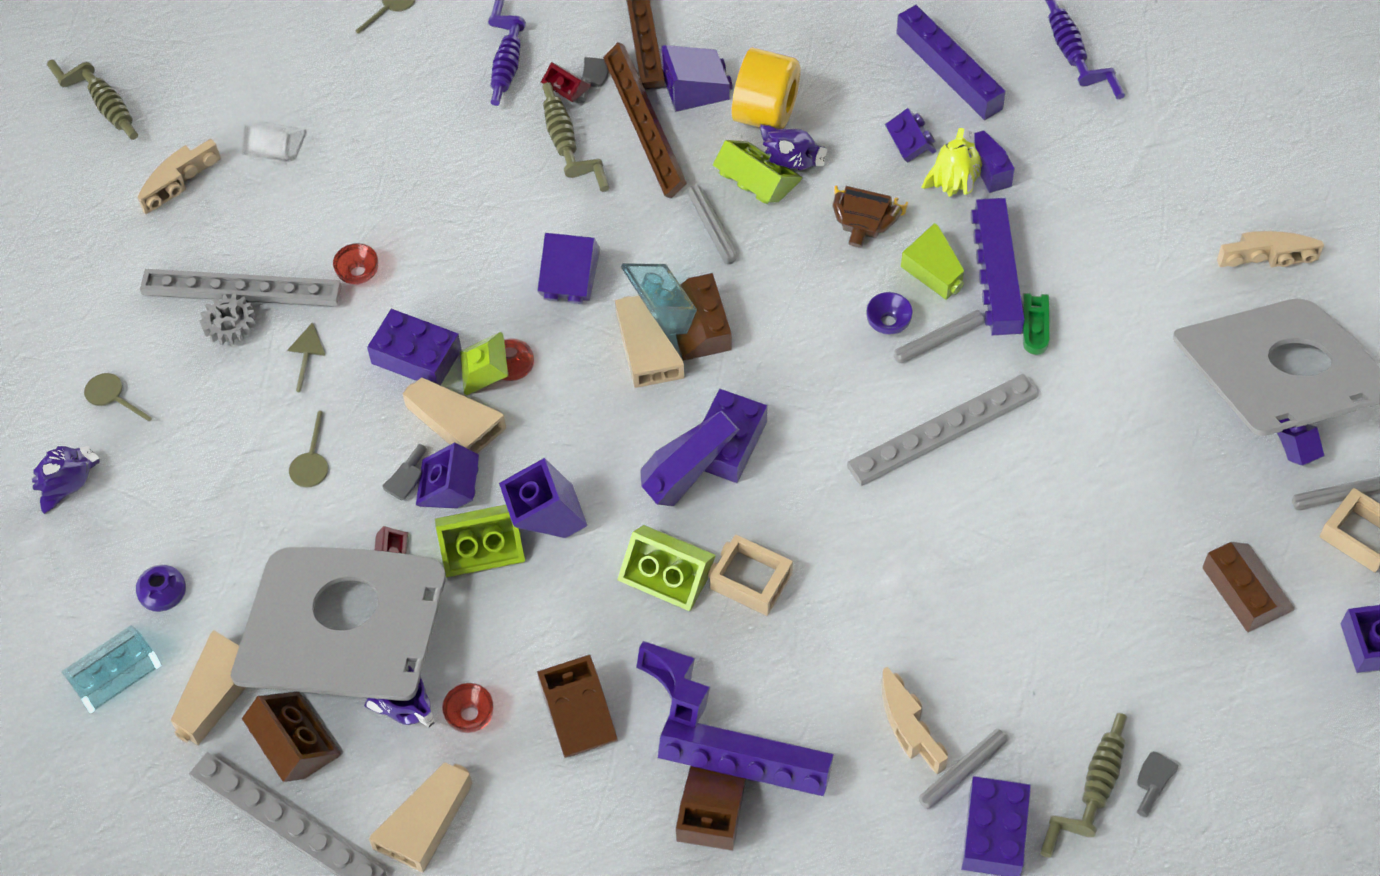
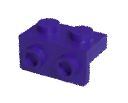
(910, 134)

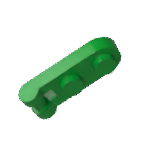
(1036, 323)

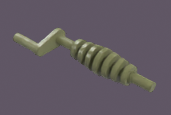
(104, 96)
(562, 134)
(1101, 779)

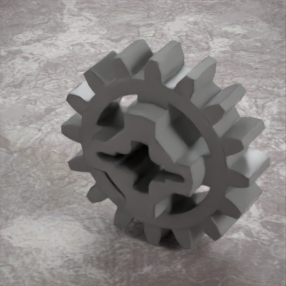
(228, 319)

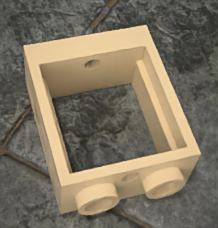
(1333, 535)
(759, 602)

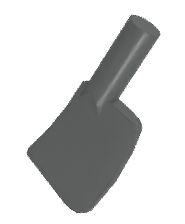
(594, 73)
(406, 476)
(1153, 778)

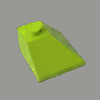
(483, 363)

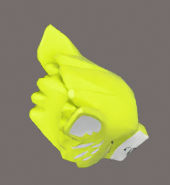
(954, 166)

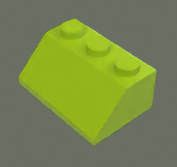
(754, 171)
(478, 541)
(665, 567)

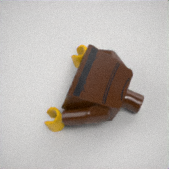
(865, 213)

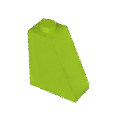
(934, 263)

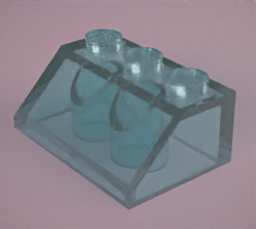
(662, 296)
(111, 668)

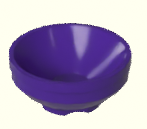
(889, 305)
(164, 596)

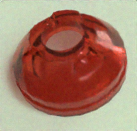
(355, 256)
(521, 363)
(463, 697)

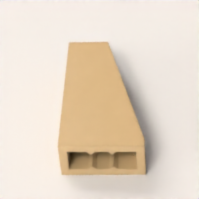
(647, 348)
(454, 415)
(208, 690)
(423, 819)

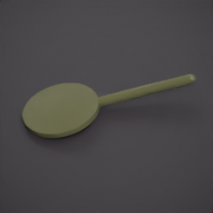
(393, 5)
(105, 389)
(309, 468)

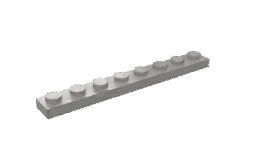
(250, 287)
(941, 429)
(281, 819)

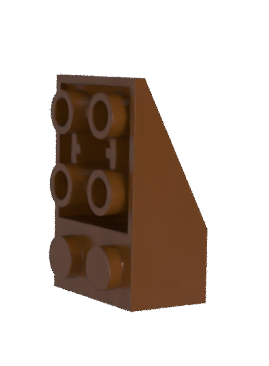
(577, 706)
(710, 809)

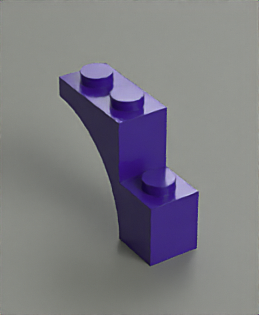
(1301, 443)
(675, 674)

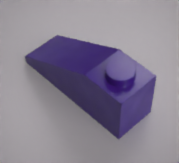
(996, 166)

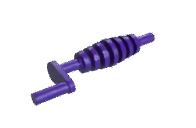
(1071, 45)
(507, 56)

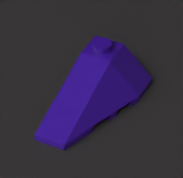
(684, 459)

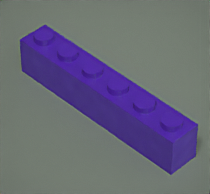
(950, 62)
(998, 267)
(746, 756)

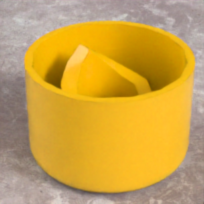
(766, 89)

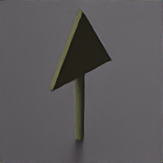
(308, 344)

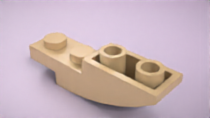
(170, 175)
(1276, 247)
(904, 716)

